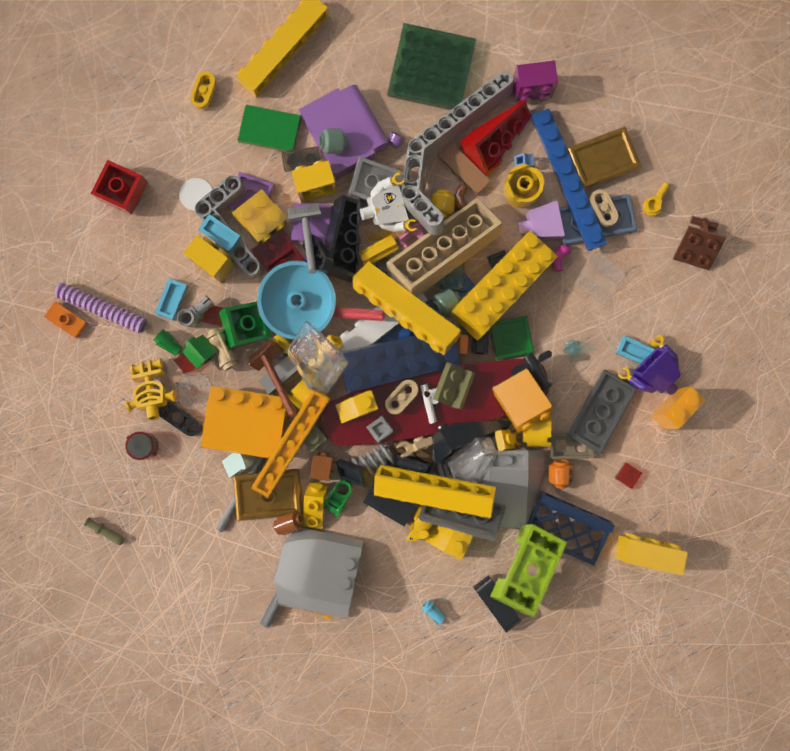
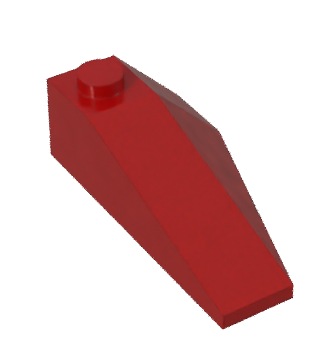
(491, 140)

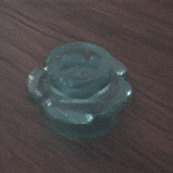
(572, 347)

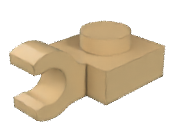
(419, 445)

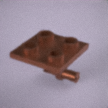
(699, 245)

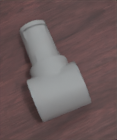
(195, 311)

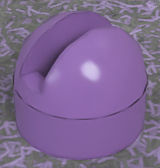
(395, 139)

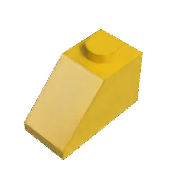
(356, 406)

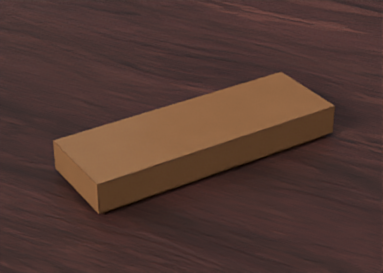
(463, 168)

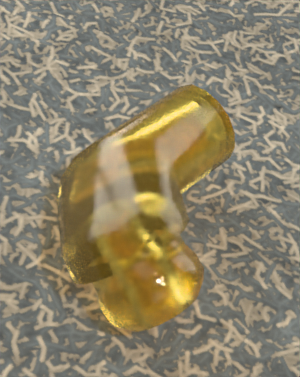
(379, 235)

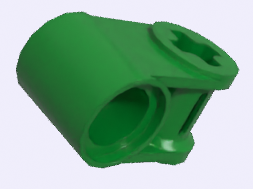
(336, 500)

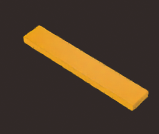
(290, 443)

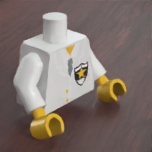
(387, 206)

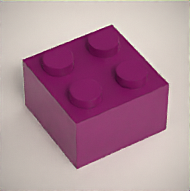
(535, 81)

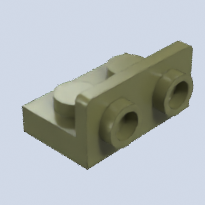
(453, 386)

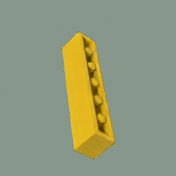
(282, 46)
(406, 308)
(434, 491)

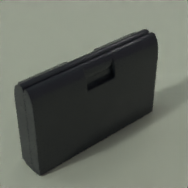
(392, 508)

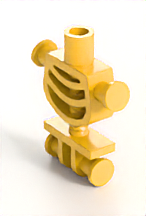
(144, 393)

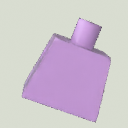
(544, 223)

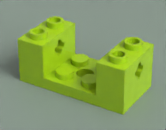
(521, 589)

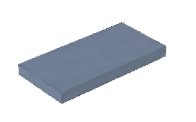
(625, 223)

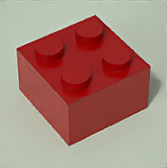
(119, 187)

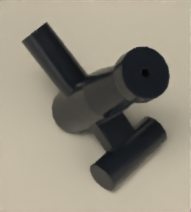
(534, 366)

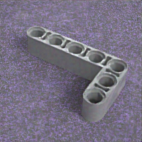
(216, 208)

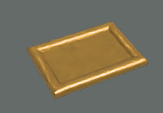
(604, 157)
(253, 505)

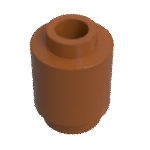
(288, 523)

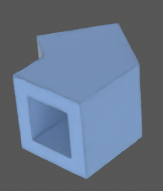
(524, 159)

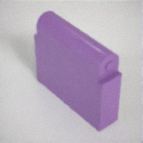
(352, 114)

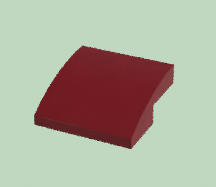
(276, 251)

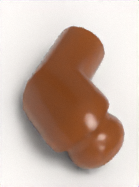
(459, 197)

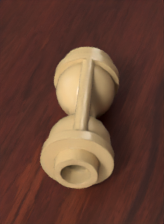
(225, 357)

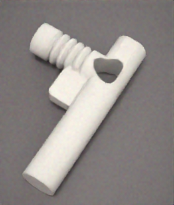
(429, 401)

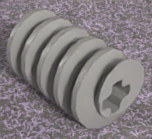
(376, 459)

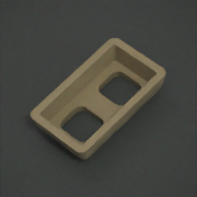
(570, 452)

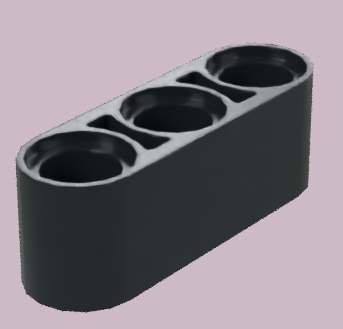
(503, 613)

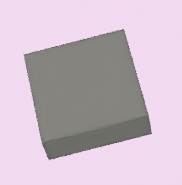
(380, 429)

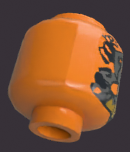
(561, 473)

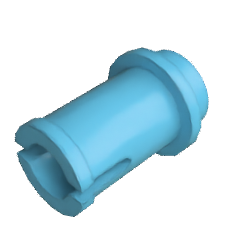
(429, 608)

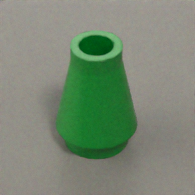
(167, 342)

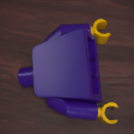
(657, 371)

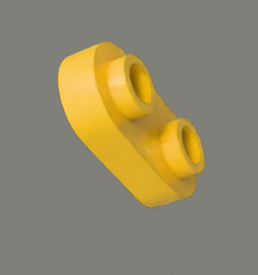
(203, 91)

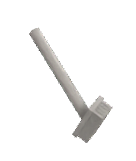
(304, 214)

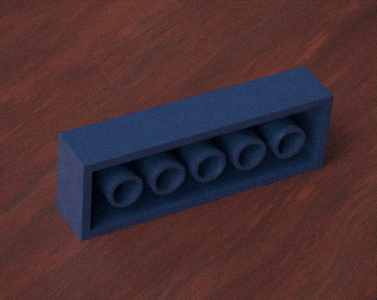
(393, 361)

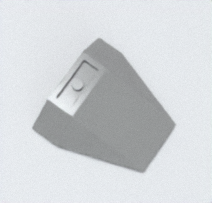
(516, 483)

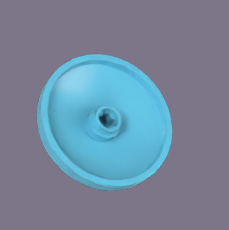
(293, 296)

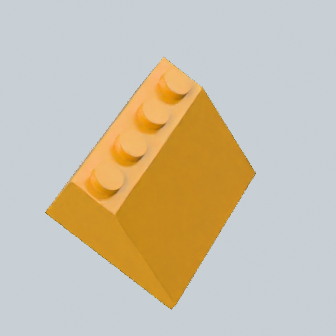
(243, 422)

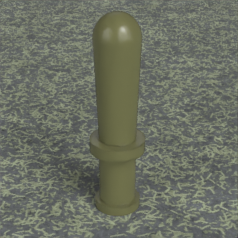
(109, 534)

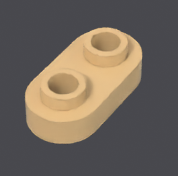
(606, 207)
(401, 397)

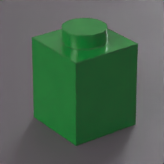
(199, 351)

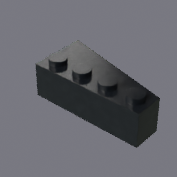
(343, 238)

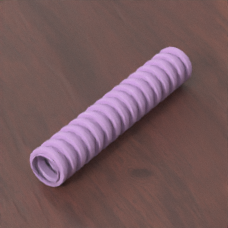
(100, 307)

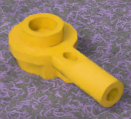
(653, 205)

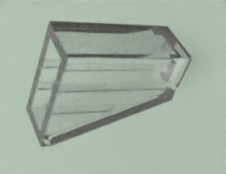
(473, 460)

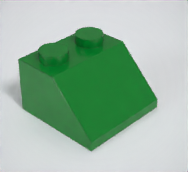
(243, 325)

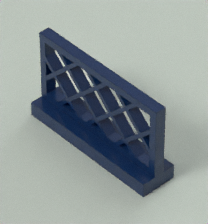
(579, 515)

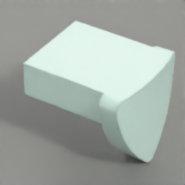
(237, 463)

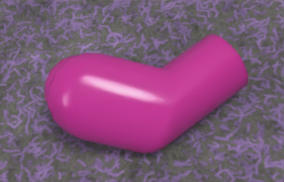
(561, 252)

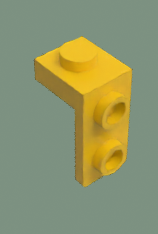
(314, 505)

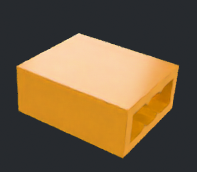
(523, 401)
(678, 408)

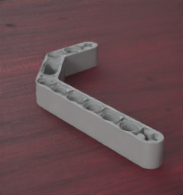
(443, 132)

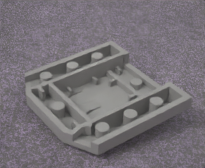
(318, 572)

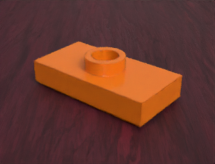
(65, 319)

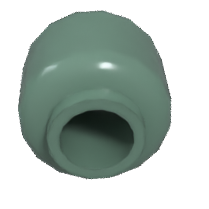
(333, 141)
(445, 301)

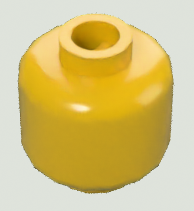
(443, 201)

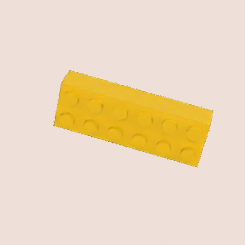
(503, 285)

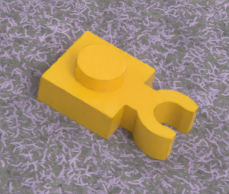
(506, 440)

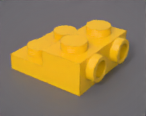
(260, 217)

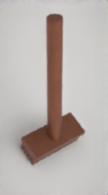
(262, 358)

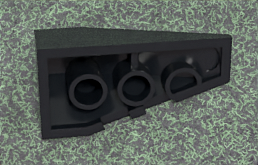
(454, 437)

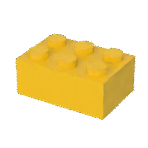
(651, 553)

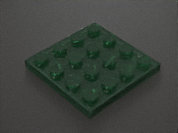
(431, 67)

